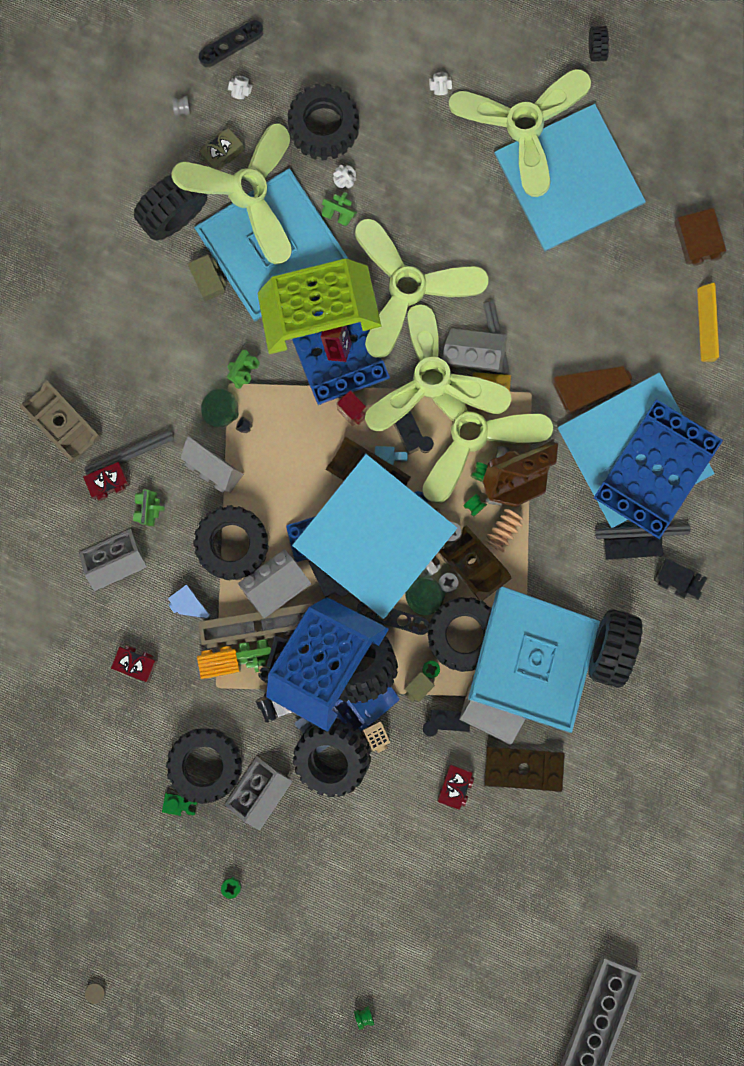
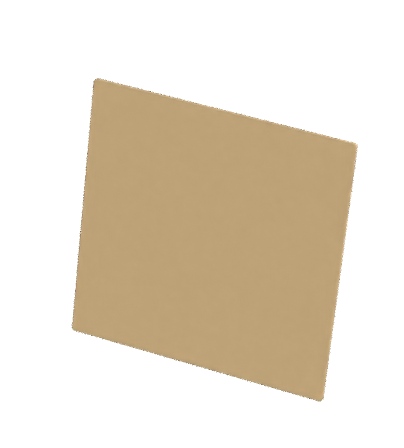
(288, 483)

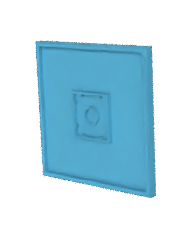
(586, 179)
(238, 253)
(605, 431)
(374, 536)
(534, 659)

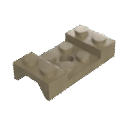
(73, 436)

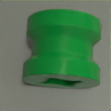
(479, 472)
(475, 505)
(234, 886)
(364, 1018)

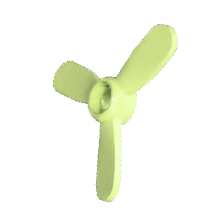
(554, 100)
(263, 221)
(447, 283)
(468, 389)
(510, 429)

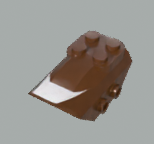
(521, 476)

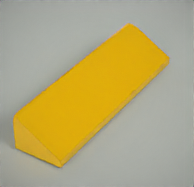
(708, 323)

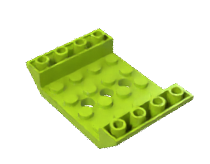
(344, 300)

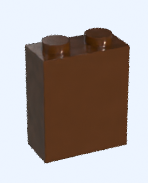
(700, 237)

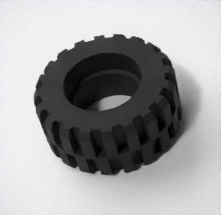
(320, 98)
(167, 209)
(212, 524)
(438, 628)
(615, 648)
(374, 679)
(177, 765)
(323, 778)

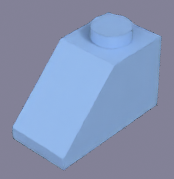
(187, 604)

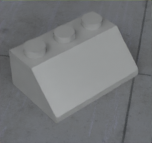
(475, 350)
(210, 466)
(112, 560)
(274, 583)
(491, 720)
(258, 793)

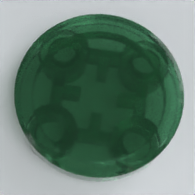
(219, 408)
(425, 595)

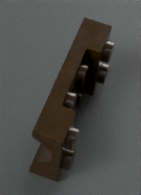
(351, 454)
(483, 575)
(544, 772)

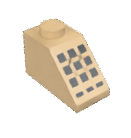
(376, 737)

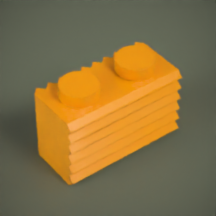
(218, 663)

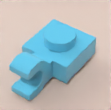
(389, 455)

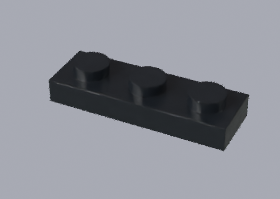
(633, 548)

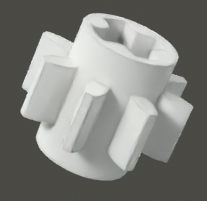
(440, 83)
(239, 87)
(344, 176)

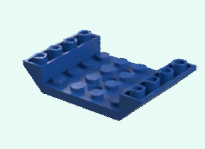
(336, 378)
(666, 441)
(312, 686)

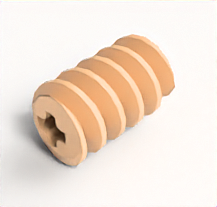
(504, 530)

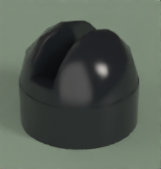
(243, 425)

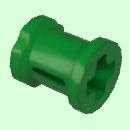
(436, 672)

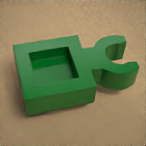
(175, 804)

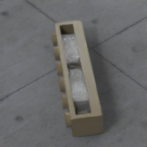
(251, 626)

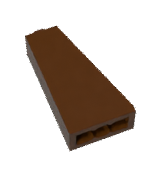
(588, 387)

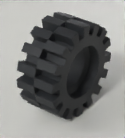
(598, 43)

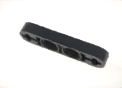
(228, 40)
(392, 621)

